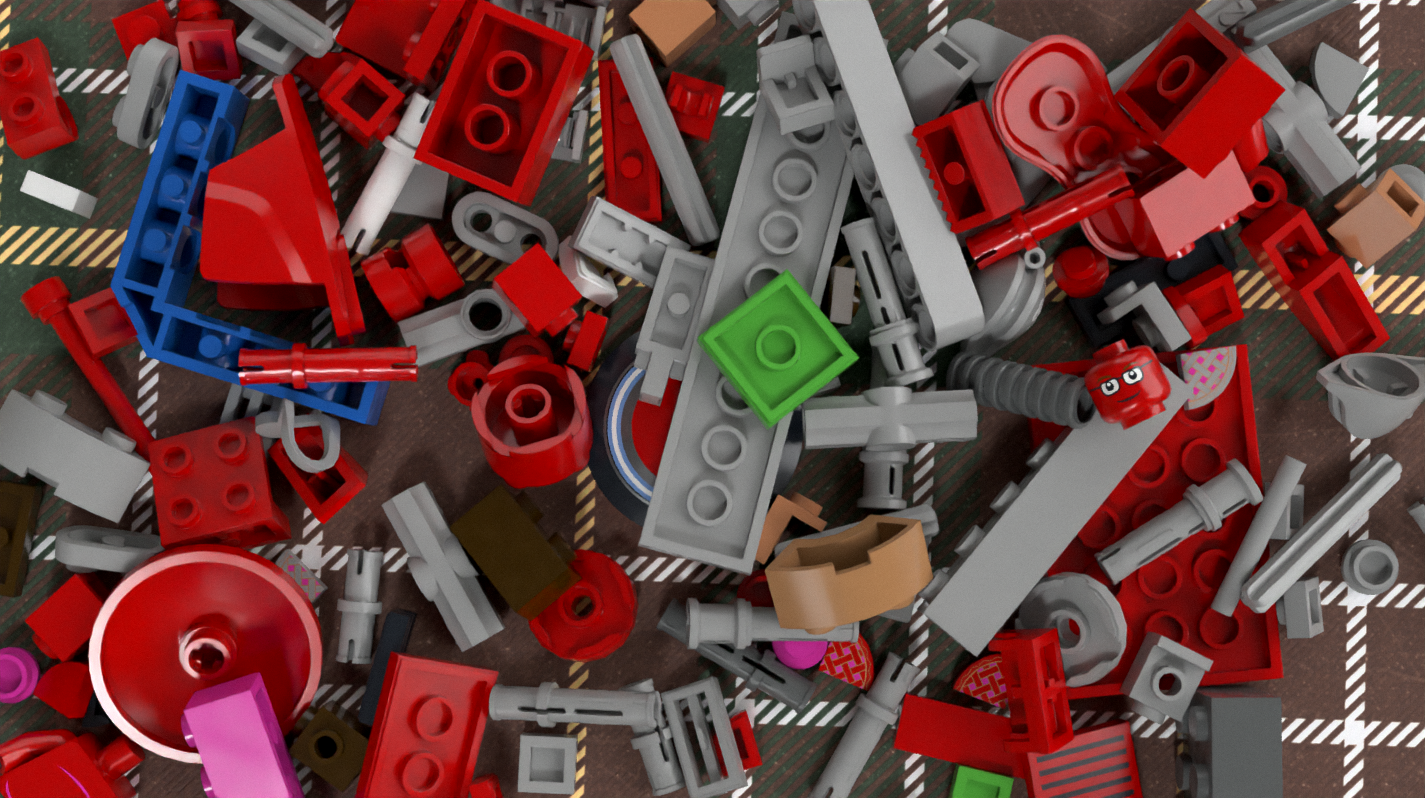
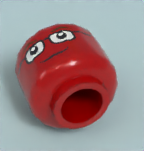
(1127, 384)

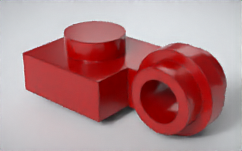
(158, 21)

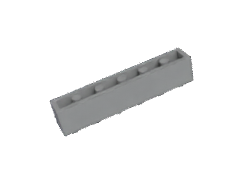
(1036, 522)

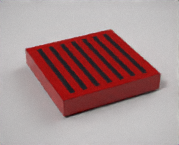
(1091, 766)

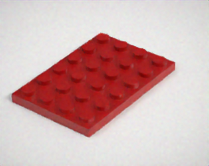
(1178, 587)

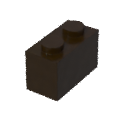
(516, 551)

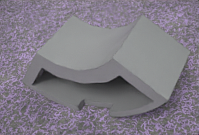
(81, 463)

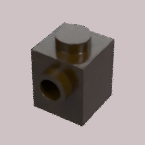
(331, 743)

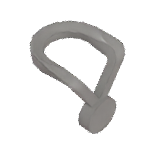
(282, 424)

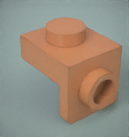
(779, 518)

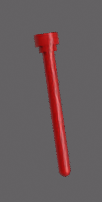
(50, 303)

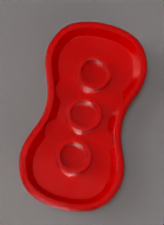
(1064, 119)

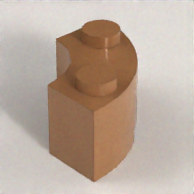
(849, 574)

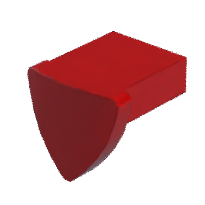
(1205, 304)

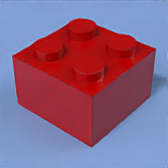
(1198, 94)

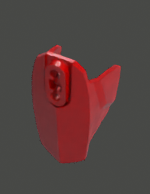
(276, 229)

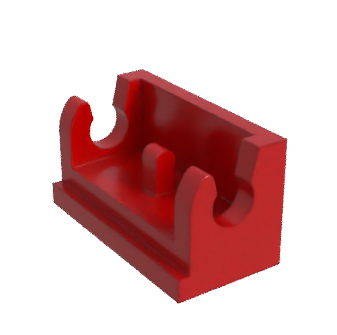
(1034, 690)

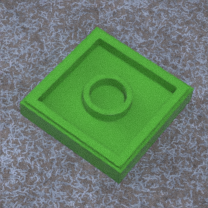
(777, 349)

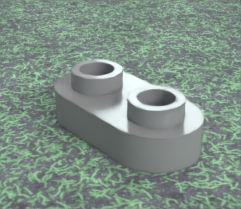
(143, 106)
(508, 227)
(95, 548)

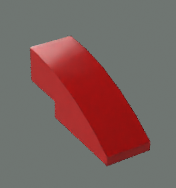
(1313, 281)

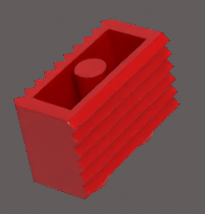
(968, 167)

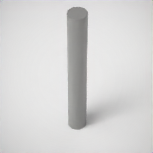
(1258, 535)

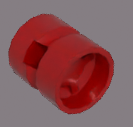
(412, 273)

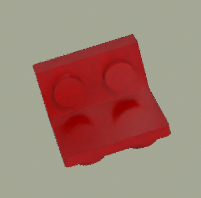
(407, 35)
(215, 488)

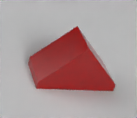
(322, 491)

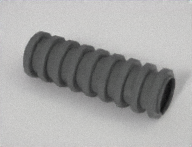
(1022, 389)

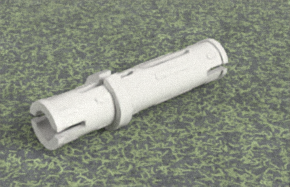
(388, 176)

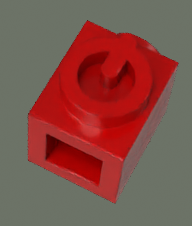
(362, 102)

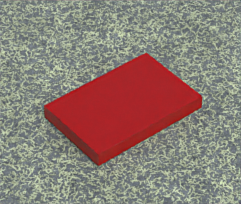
(426, 729)

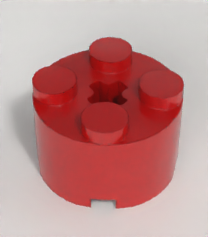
(533, 421)

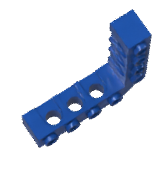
(166, 247)

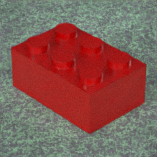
(504, 102)

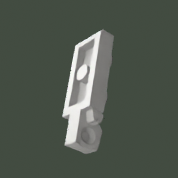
(671, 320)

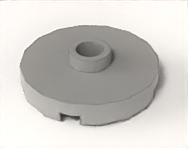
(1094, 609)

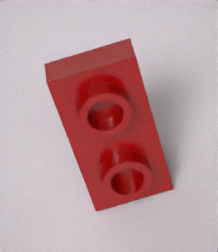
(30, 103)

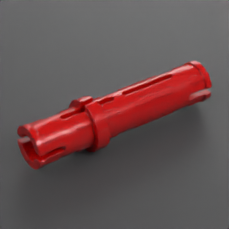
(1060, 211)
(327, 365)

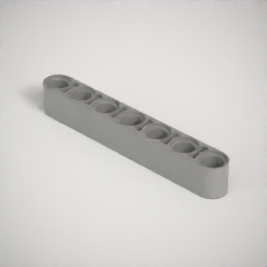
(890, 171)

